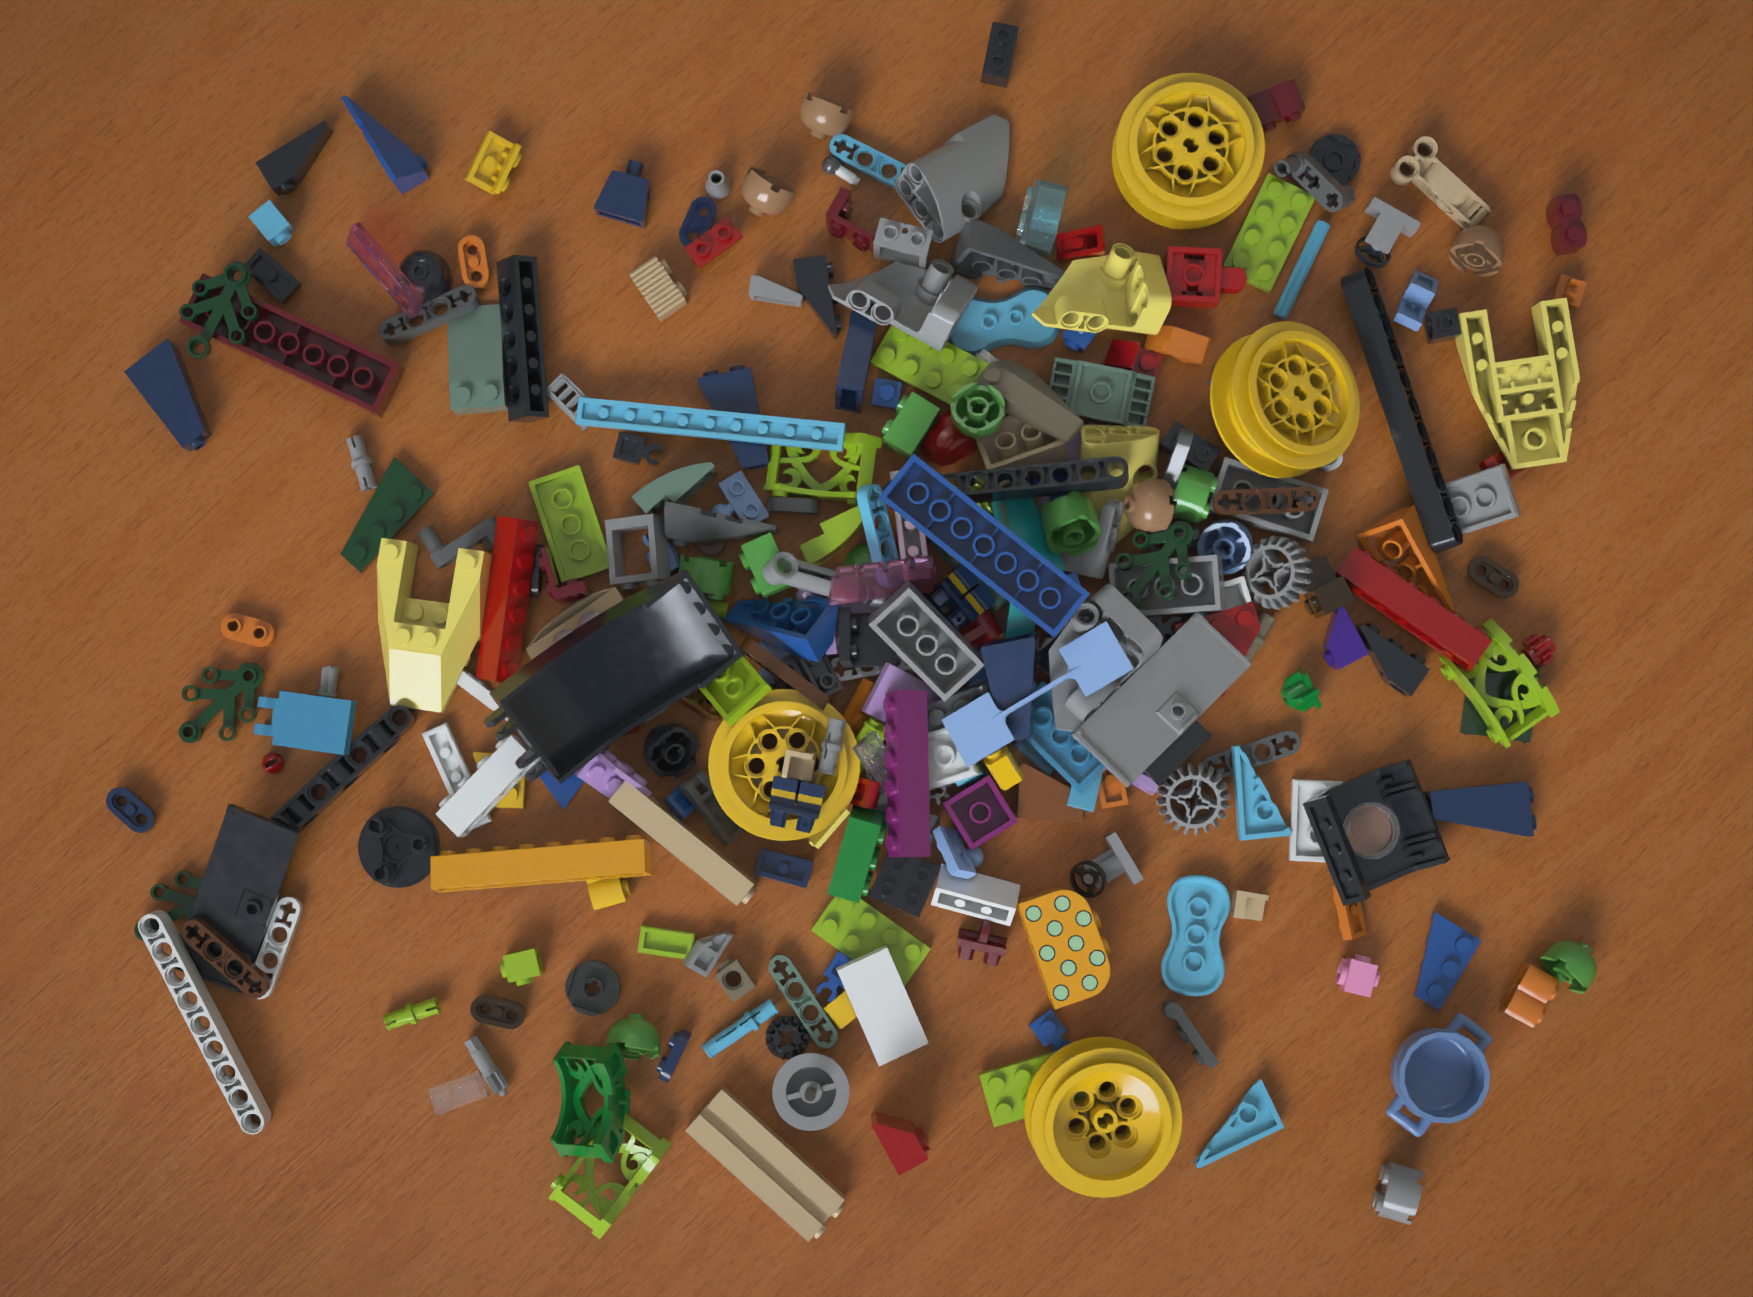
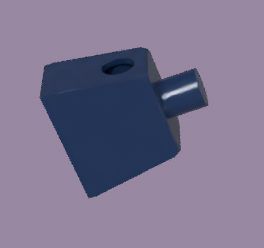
(625, 196)

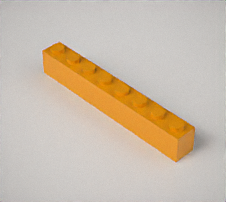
(541, 865)

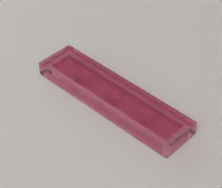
(384, 270)

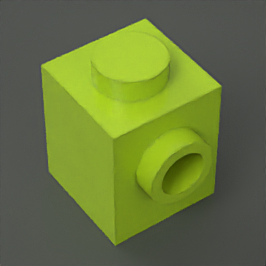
(522, 966)

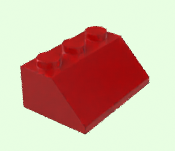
(901, 1141)

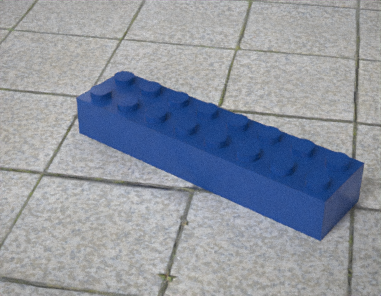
(984, 545)

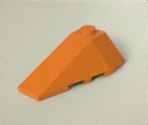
(1402, 544)

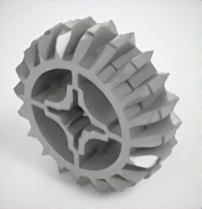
(1287, 580)
(1203, 801)

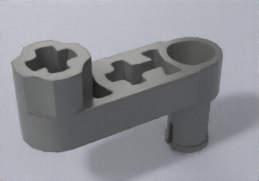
(1329, 193)
(443, 555)

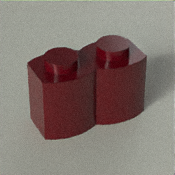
(1278, 105)
(1567, 229)

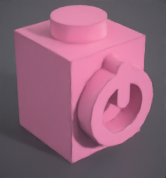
(1357, 975)

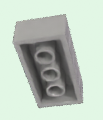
(1295, 526)
(1198, 594)
(926, 640)

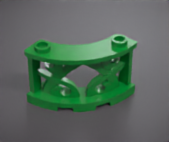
(574, 1118)

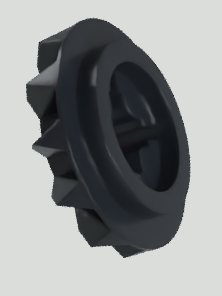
(786, 1024)

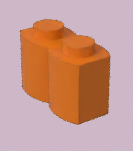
(1529, 995)

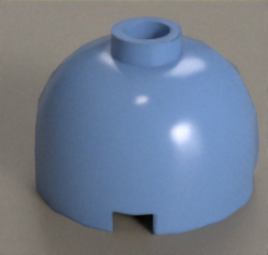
(1229, 540)

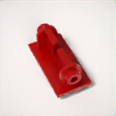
(713, 242)

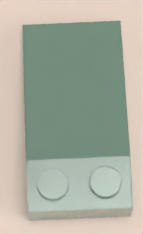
(477, 362)

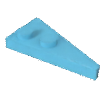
(1255, 811)
(1247, 1123)

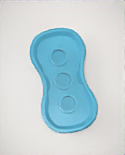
(1003, 323)
(1194, 956)

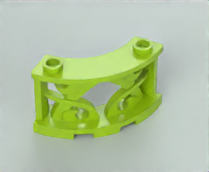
(857, 446)
(1536, 693)
(610, 1209)

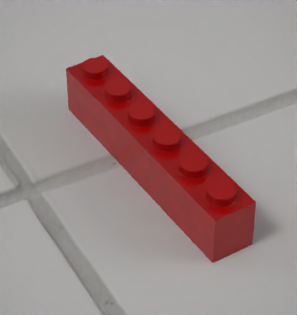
(507, 598)
(1413, 609)

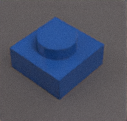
(886, 393)
(679, 804)

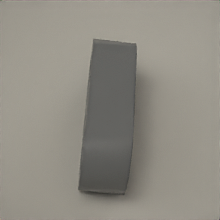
(793, 506)

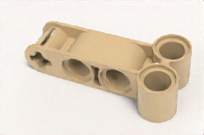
(1440, 184)

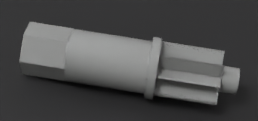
(487, 1066)

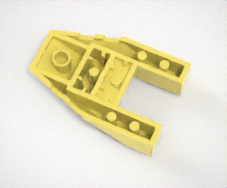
(1529, 398)
(424, 639)

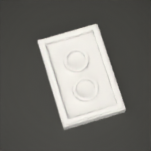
(1303, 842)

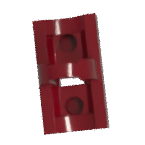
(982, 941)

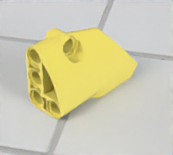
(1109, 292)
(1135, 445)

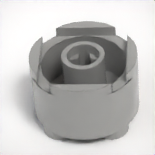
(1398, 1192)

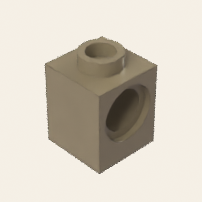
(734, 991)

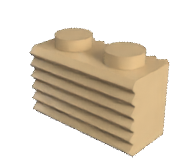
(658, 288)

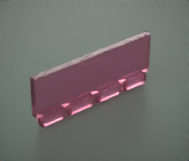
(879, 583)

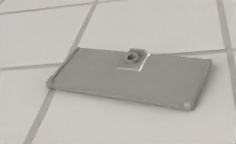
(1161, 699)

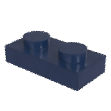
(783, 867)

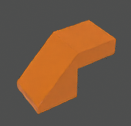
(1180, 344)

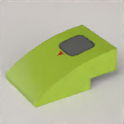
(836, 535)

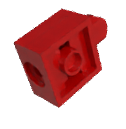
(1200, 279)

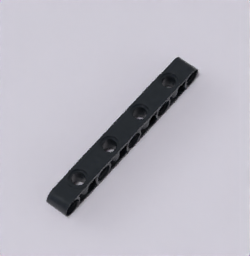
(345, 769)

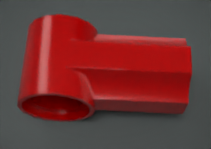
(982, 629)

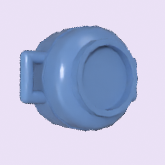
(1439, 1075)

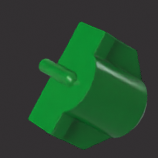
(1299, 692)

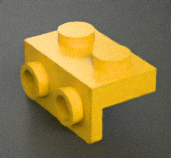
(493, 163)

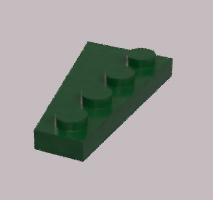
(389, 511)

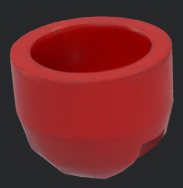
(276, 768)

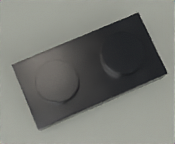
(272, 276)

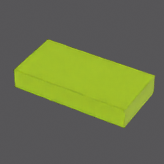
(665, 942)

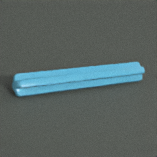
(1301, 269)

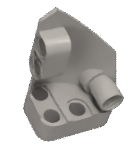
(911, 299)
(1134, 633)

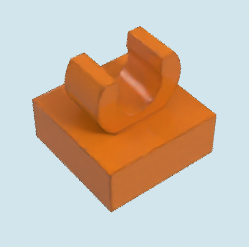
(1570, 288)

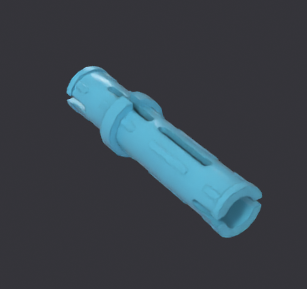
(740, 1028)

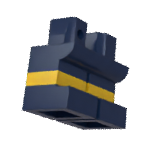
(949, 593)
(783, 800)

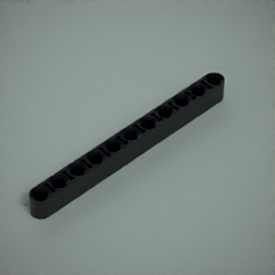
(1401, 410)

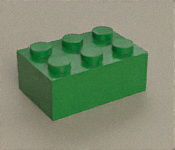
(858, 854)

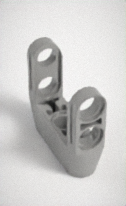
(1096, 560)

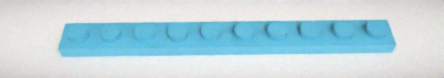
(711, 424)

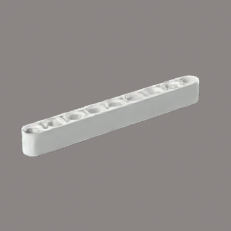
(205, 1007)

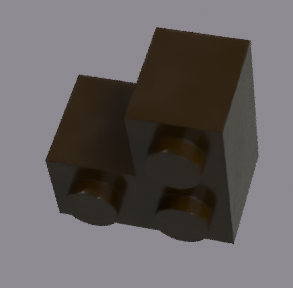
(1326, 590)

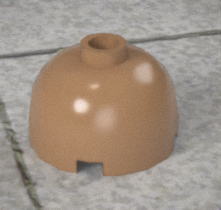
(824, 116)
(766, 193)
(1479, 250)
(1149, 505)

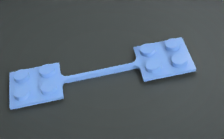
(1091, 660)

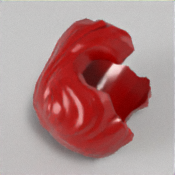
(945, 444)

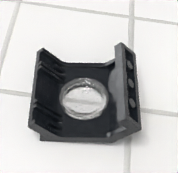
(1375, 830)

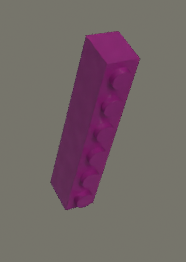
(907, 773)

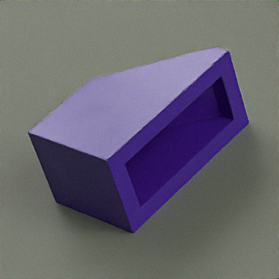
(1342, 641)

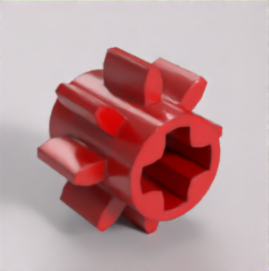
(1539, 650)

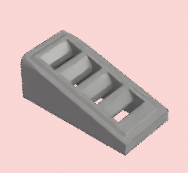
(768, 291)
(555, 386)

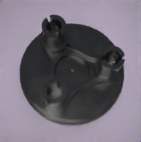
(398, 846)

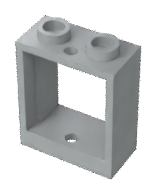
(896, 246)
(658, 550)

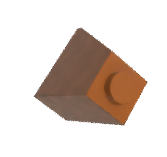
(1044, 798)

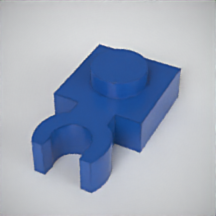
(831, 972)
(1049, 1030)

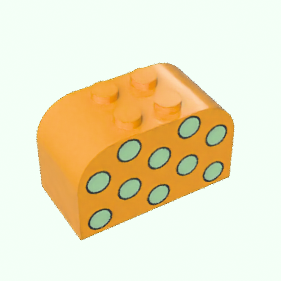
(1066, 945)

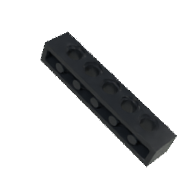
(522, 339)

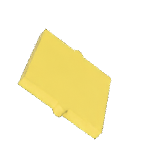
(818, 839)

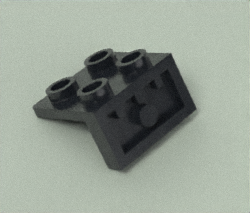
(860, 643)

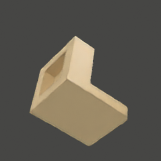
(799, 765)
(1248, 905)

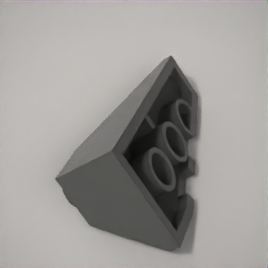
(993, 253)
(697, 527)

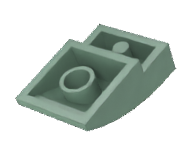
(674, 487)

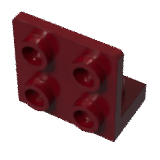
(840, 227)
(570, 591)

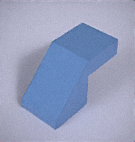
(1415, 300)

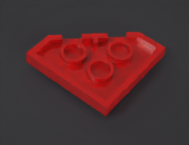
(1236, 625)

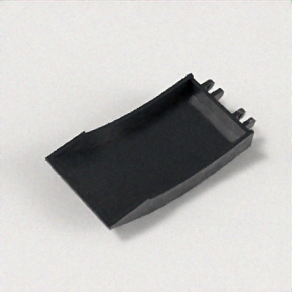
(612, 676)

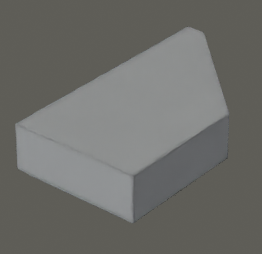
(707, 952)

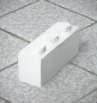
(978, 897)

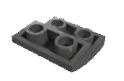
(819, 673)

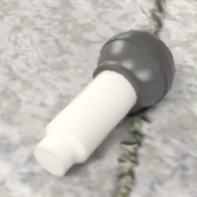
(833, 167)

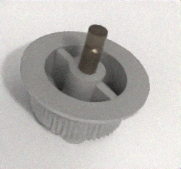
(810, 1091)

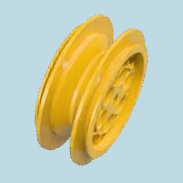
(1154, 185)
(1284, 400)
(742, 791)
(1117, 1161)

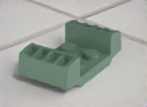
(1103, 391)

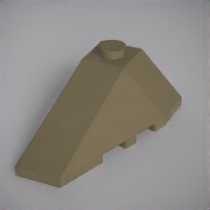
(1031, 399)

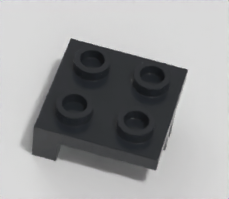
(905, 883)

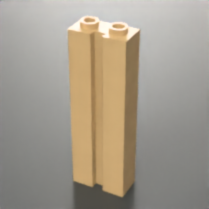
(684, 843)
(766, 1164)

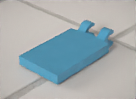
(309, 722)

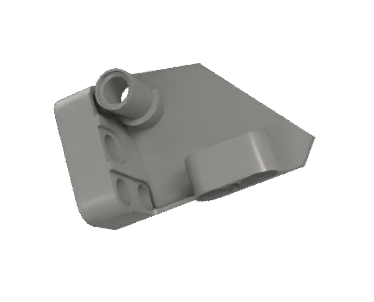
(958, 178)

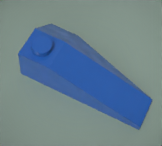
(396, 158)
(794, 626)

